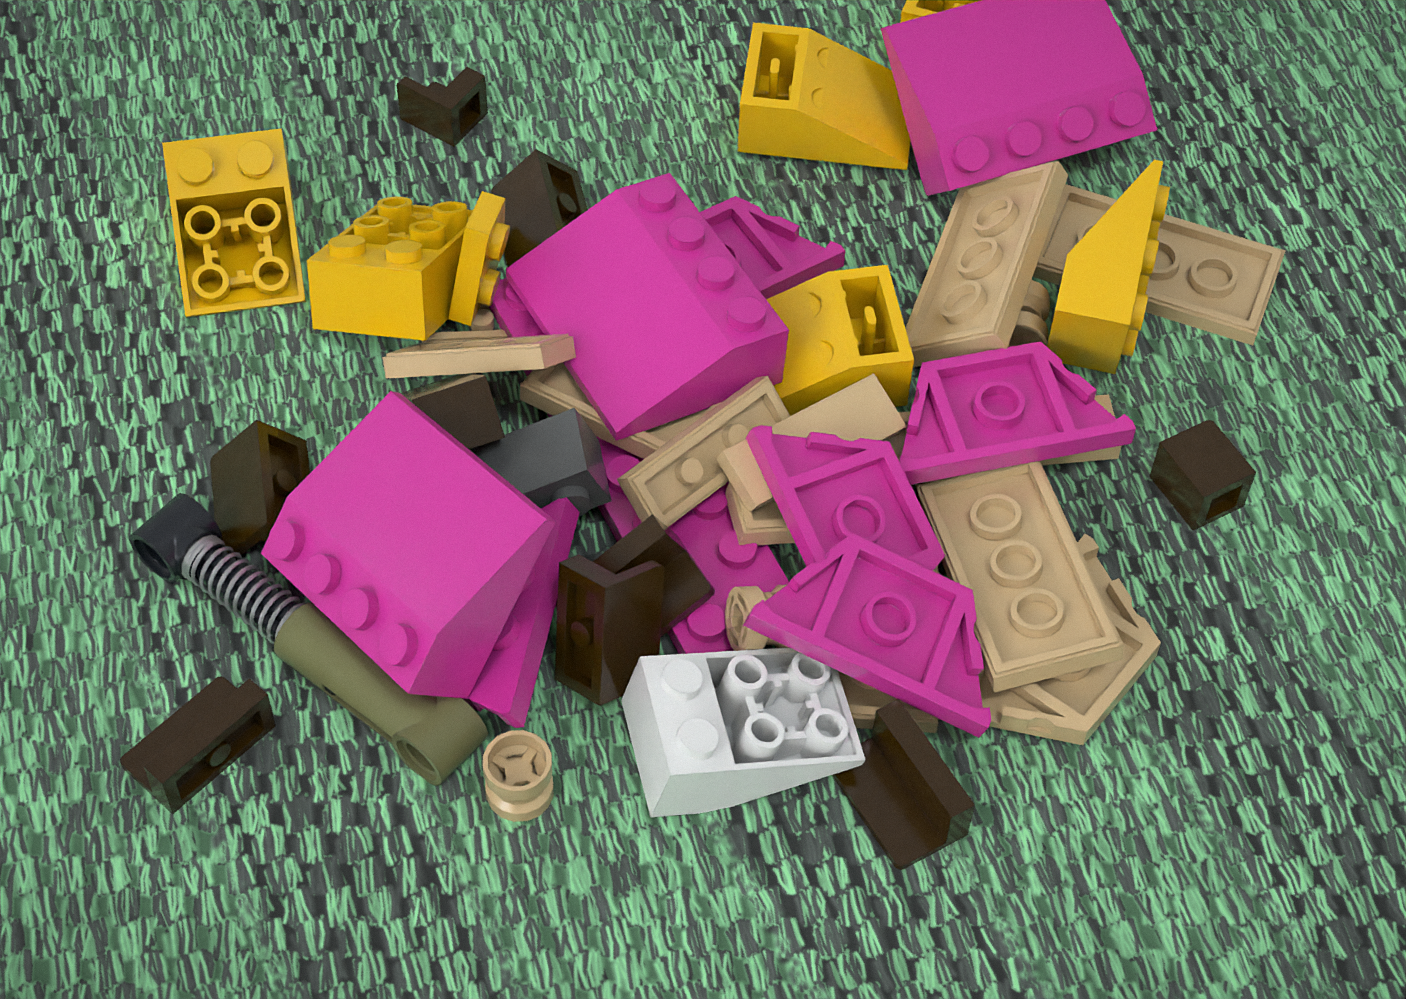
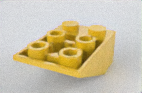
(819, 101)
(234, 222)
(389, 270)
(1108, 278)
(840, 333)

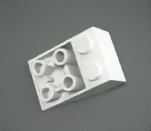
(735, 727)

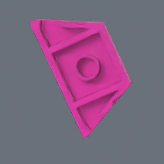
(770, 246)
(1003, 413)
(842, 488)
(885, 627)
(514, 662)

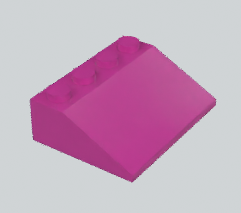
(1013, 86)
(652, 308)
(410, 547)

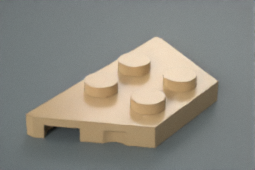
(1078, 702)

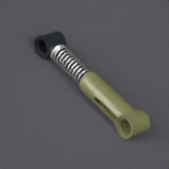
(426, 731)

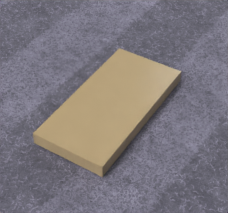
(984, 264)
(1198, 271)
(1026, 574)

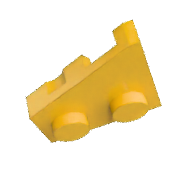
(479, 257)

